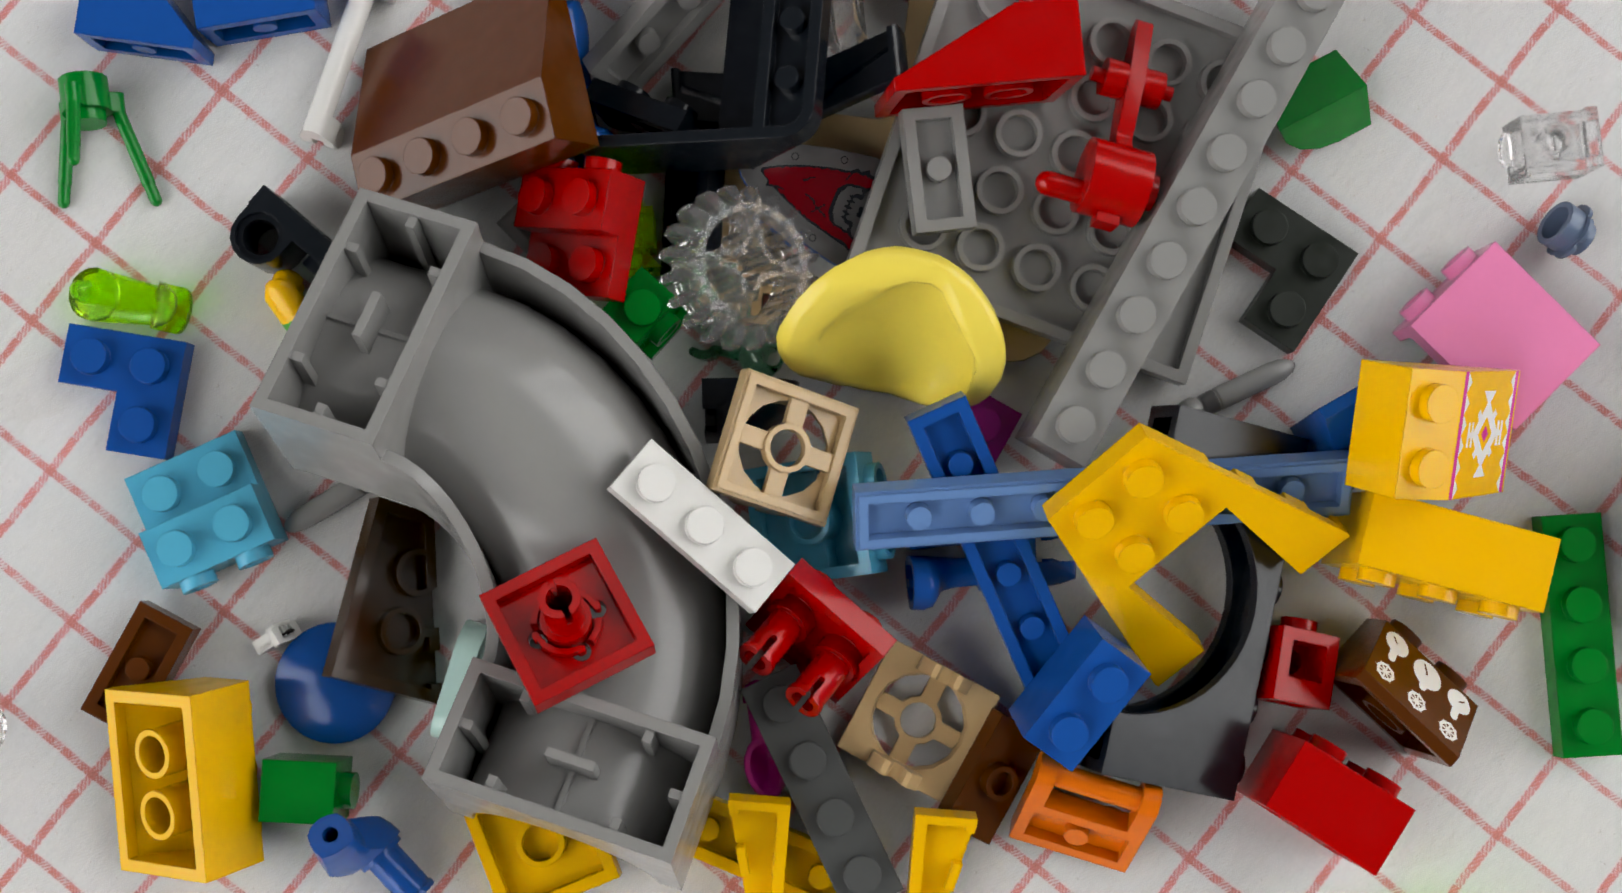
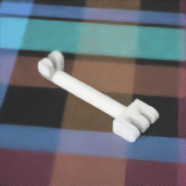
(319, 121)

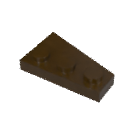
(386, 612)

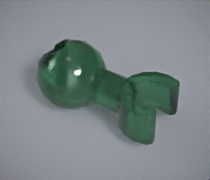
(753, 359)

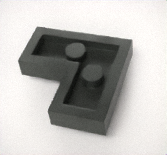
(1302, 267)

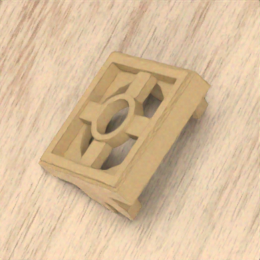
(836, 424)
(859, 734)

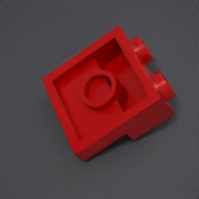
(582, 223)

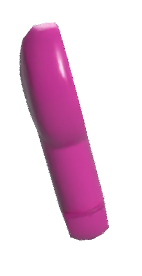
(759, 764)

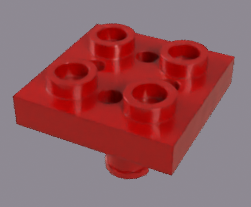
(557, 603)

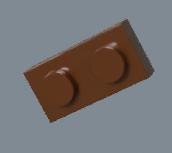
(146, 652)

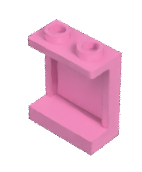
(1497, 318)

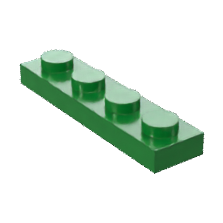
(1579, 641)

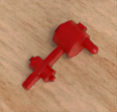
(1112, 177)

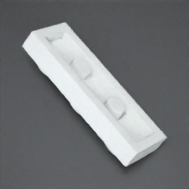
(701, 526)

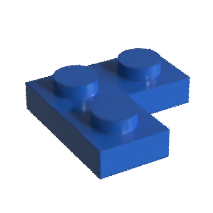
(147, 379)

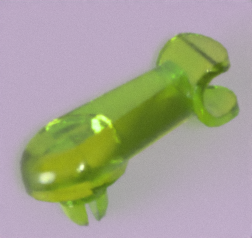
(125, 300)

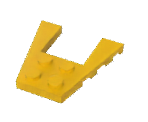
(1148, 501)
(762, 841)

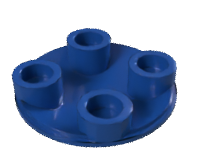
(320, 705)

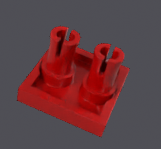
(820, 632)

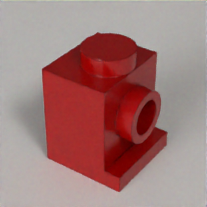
(1299, 665)

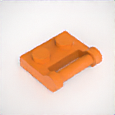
(1082, 826)

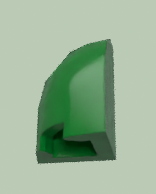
(1326, 105)

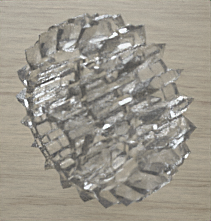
(764, 247)

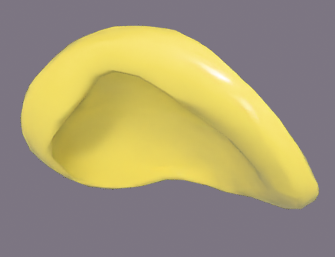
(896, 327)

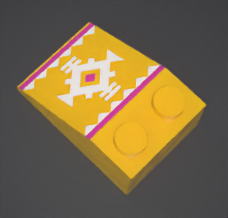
(1431, 430)

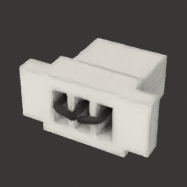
(276, 636)

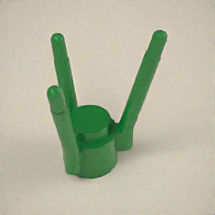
(85, 107)

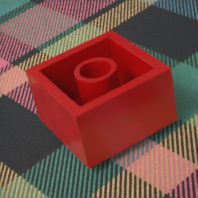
(1330, 802)

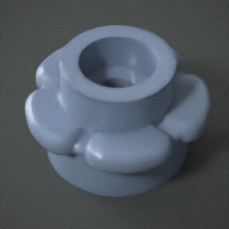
(1567, 229)

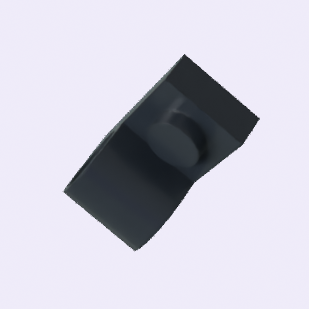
(295, 234)

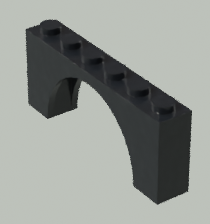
(1200, 726)

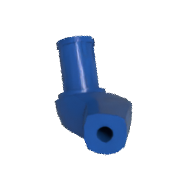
(366, 844)

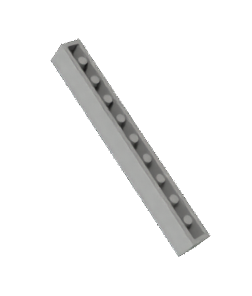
(1178, 229)

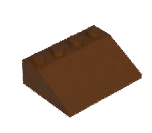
(471, 102)

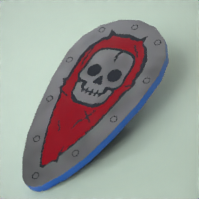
(825, 187)

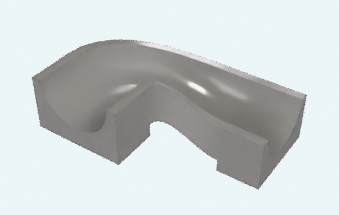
(505, 419)

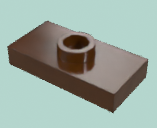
(991, 774)

